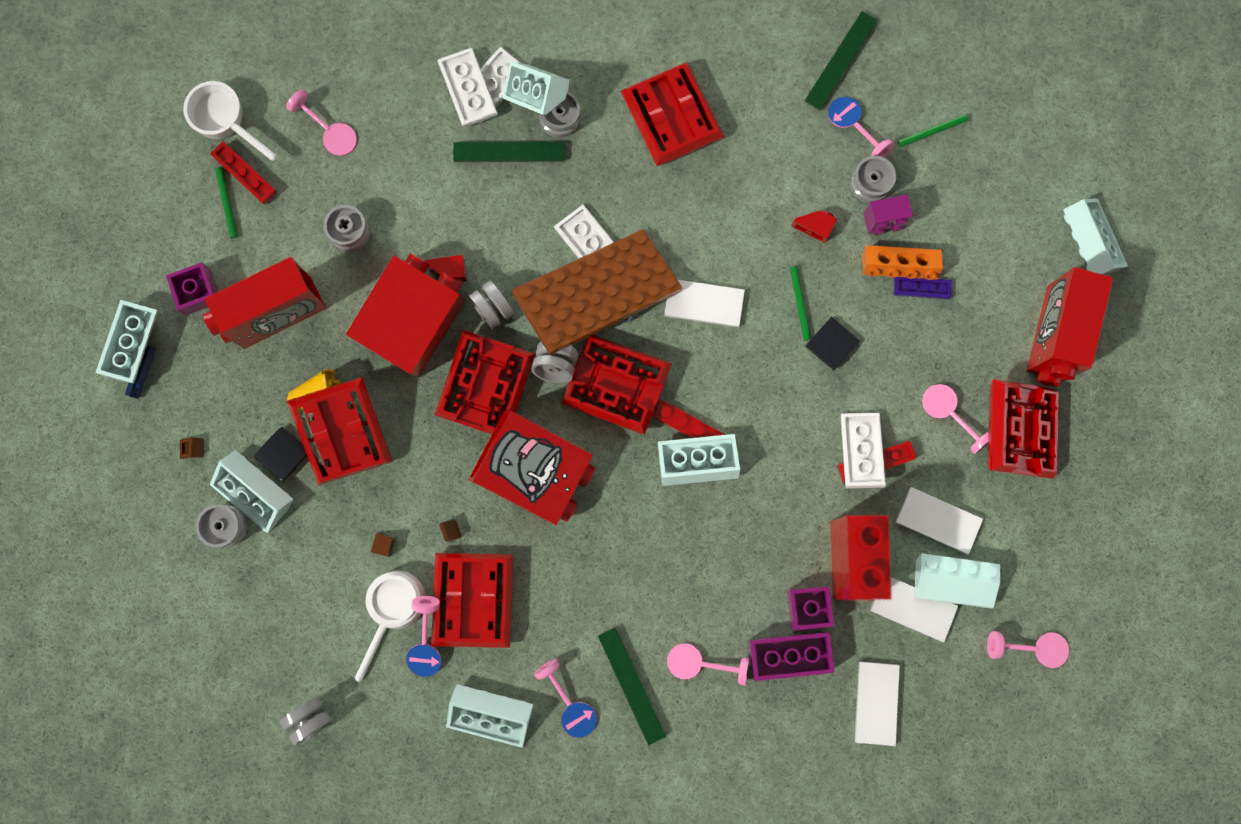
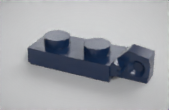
(135, 390)

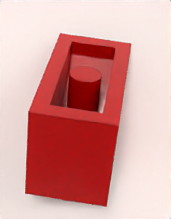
(815, 224)
(452, 266)

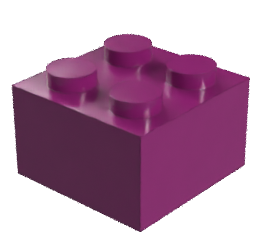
(888, 215)
(190, 287)
(810, 608)

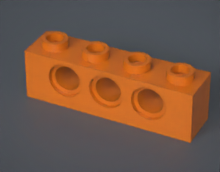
(902, 262)

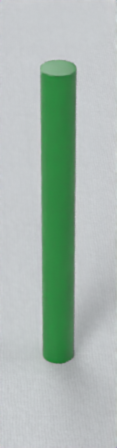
(933, 130)
(226, 202)
(800, 303)

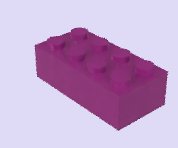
(791, 656)

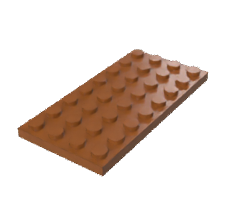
(596, 291)

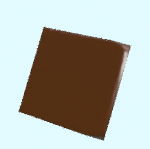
(191, 448)
(450, 530)
(382, 545)

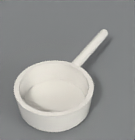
(217, 113)
(390, 606)

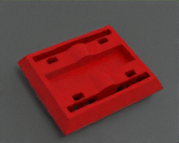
(672, 113)
(484, 382)
(616, 384)
(1020, 430)
(339, 431)
(472, 600)

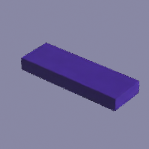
(922, 288)

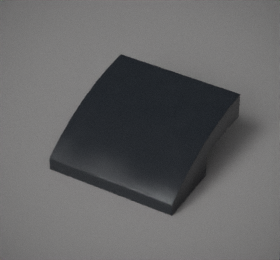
(832, 343)
(281, 454)

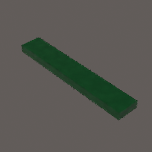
(840, 60)
(509, 151)
(632, 686)

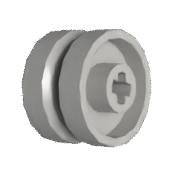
(562, 119)
(873, 179)
(346, 228)
(490, 305)
(555, 367)
(210, 529)
(304, 719)

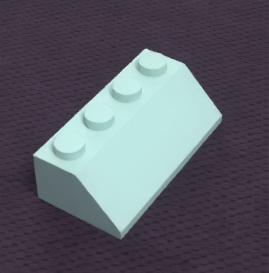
(534, 88)
(1094, 237)
(126, 342)
(698, 460)
(250, 491)
(956, 580)
(489, 715)

